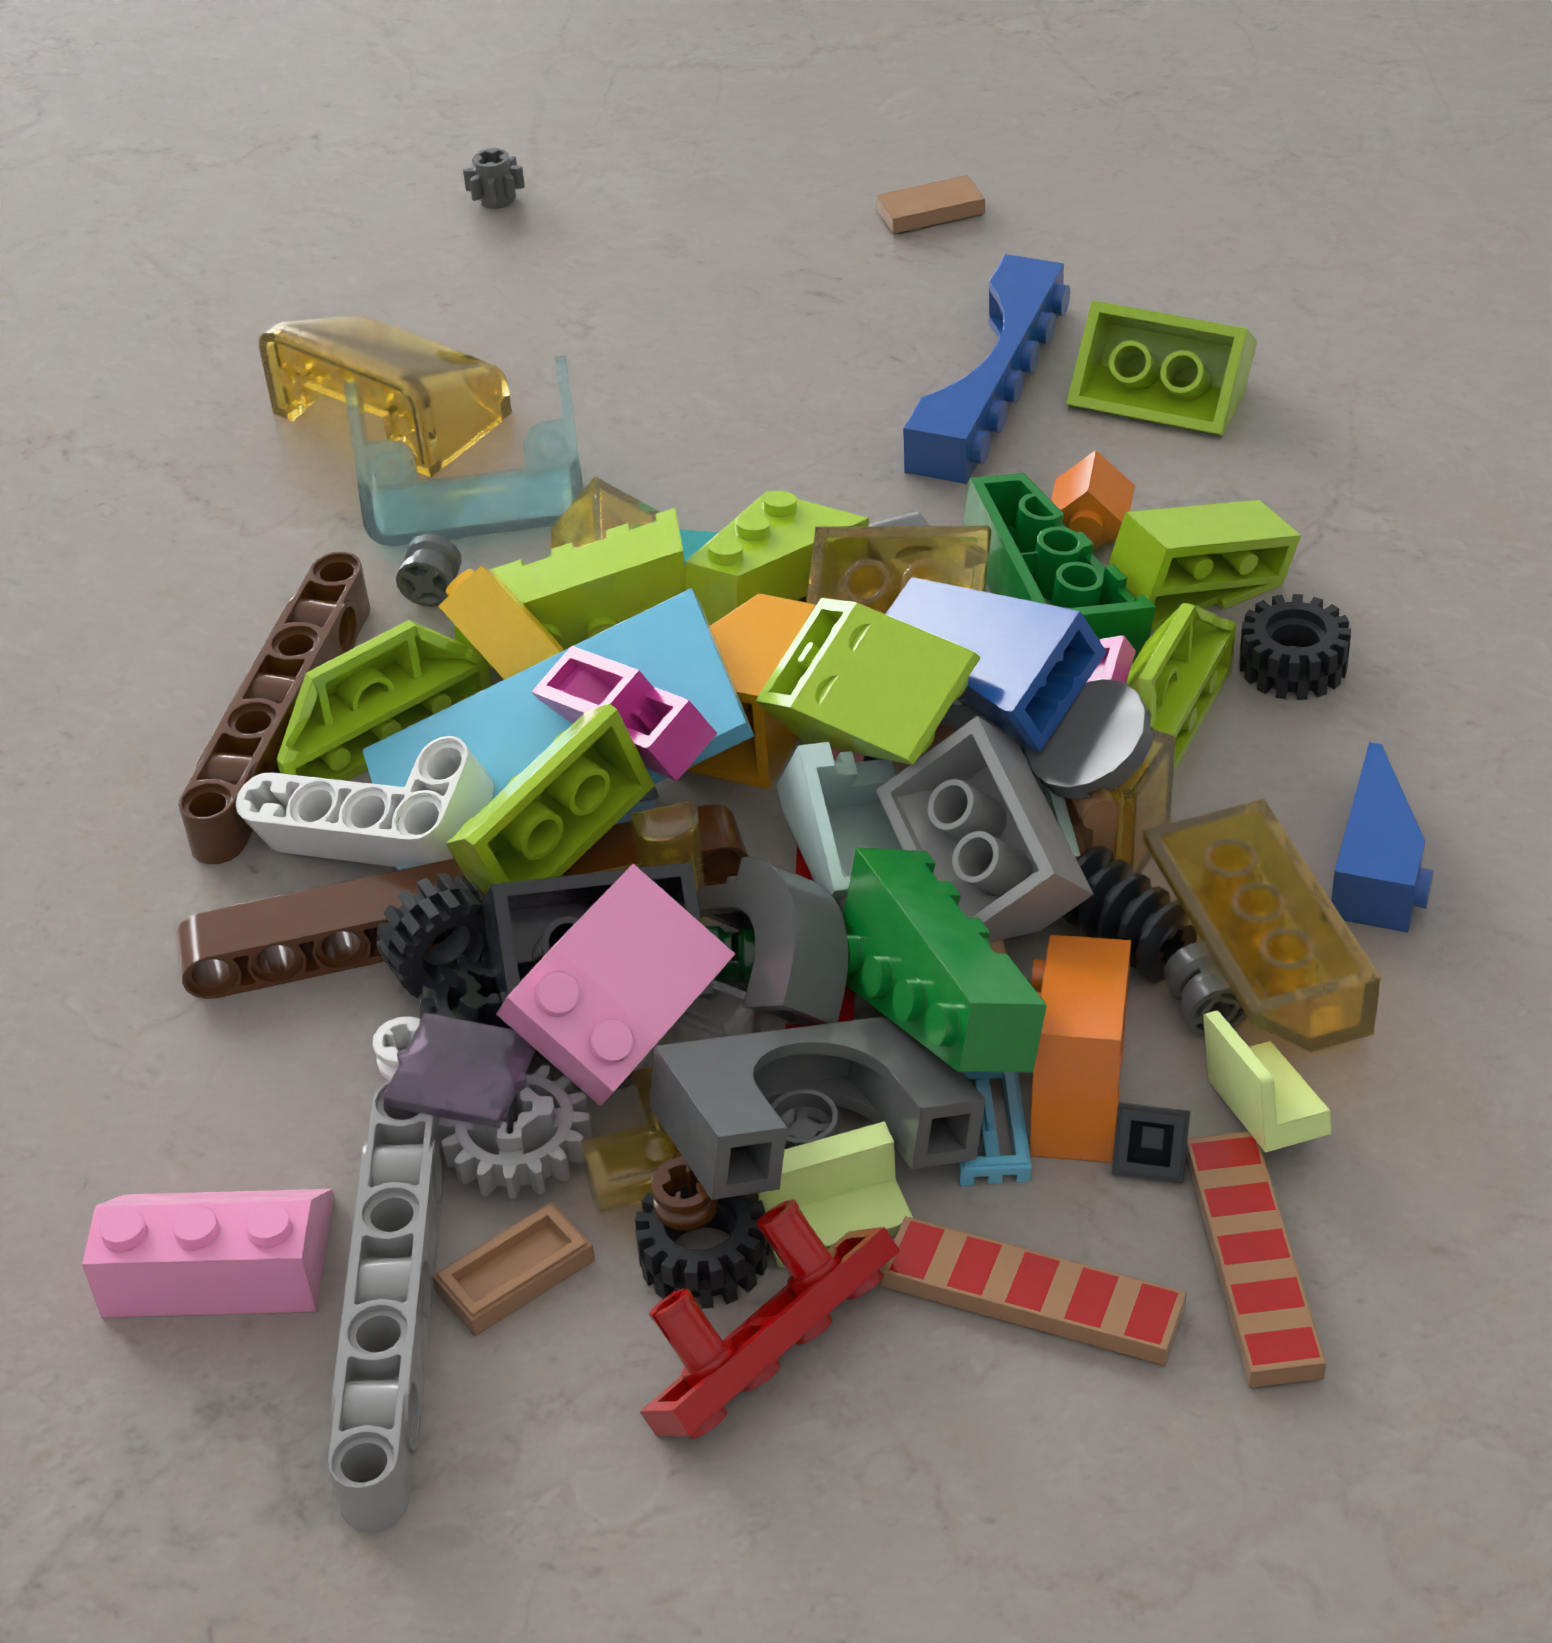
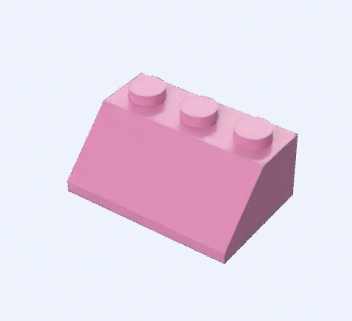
(208, 1252)

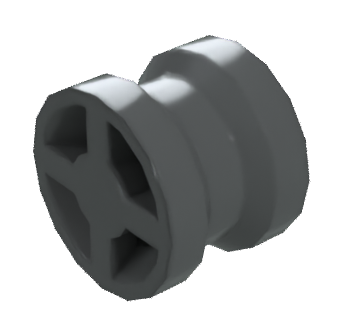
(428, 569)

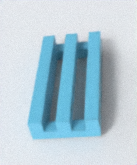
(992, 1163)

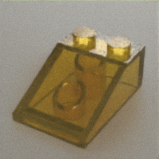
(878, 561)

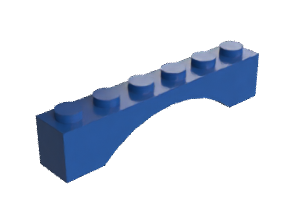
(956, 424)

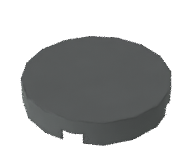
(1096, 741)

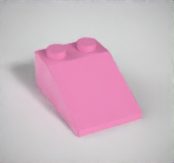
(614, 984)

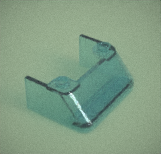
(466, 506)

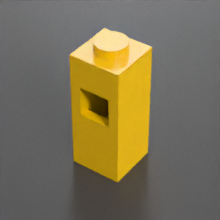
(497, 622)

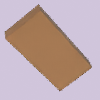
(930, 204)
(513, 1268)

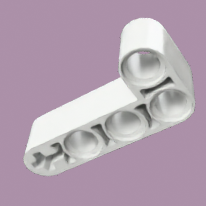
(371, 820)

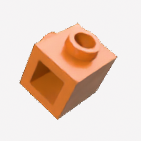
(1093, 498)

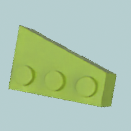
(761, 553)
(1203, 554)

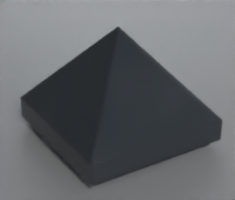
(1151, 1142)

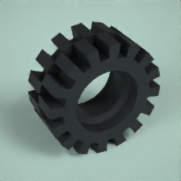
(1289, 669)
(424, 918)
(704, 1270)

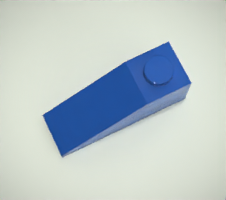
(1381, 852)

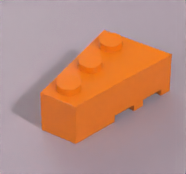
(1079, 1047)

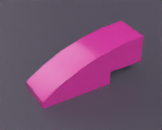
(661, 724)

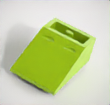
(866, 682)

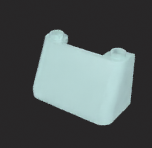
(837, 808)

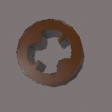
(675, 1211)

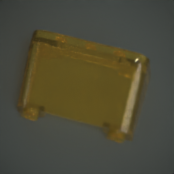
(420, 388)

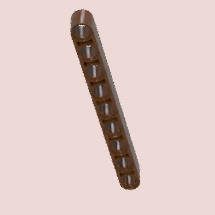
(337, 923)

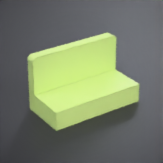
(1262, 1088)
(843, 1184)

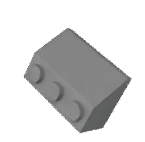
(987, 831)

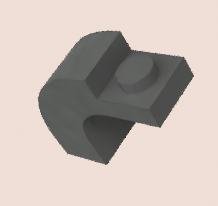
(798, 941)

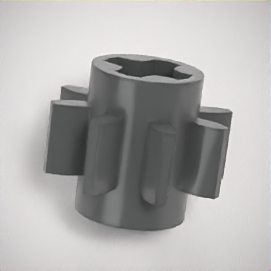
(494, 178)

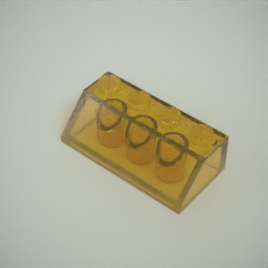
(1269, 925)

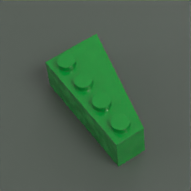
(1048, 563)
(936, 967)

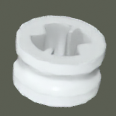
(390, 1037)

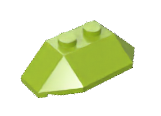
(1184, 672)
(374, 695)

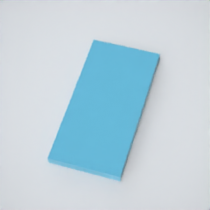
(511, 727)

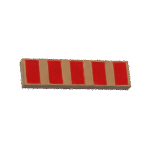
(1254, 1261)
(1035, 1290)

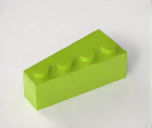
(599, 583)

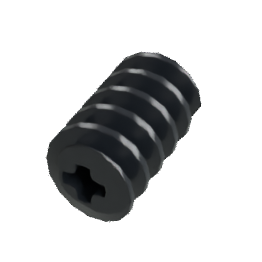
(1131, 910)

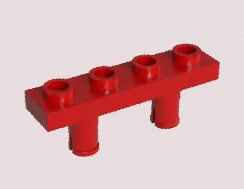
(794, 1315)

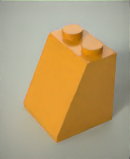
(752, 646)

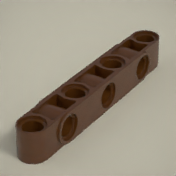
(311, 630)

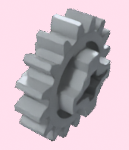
(532, 1144)

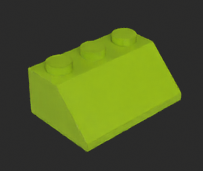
(1161, 368)
(555, 805)

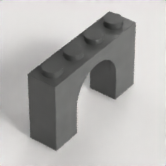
(721, 1090)

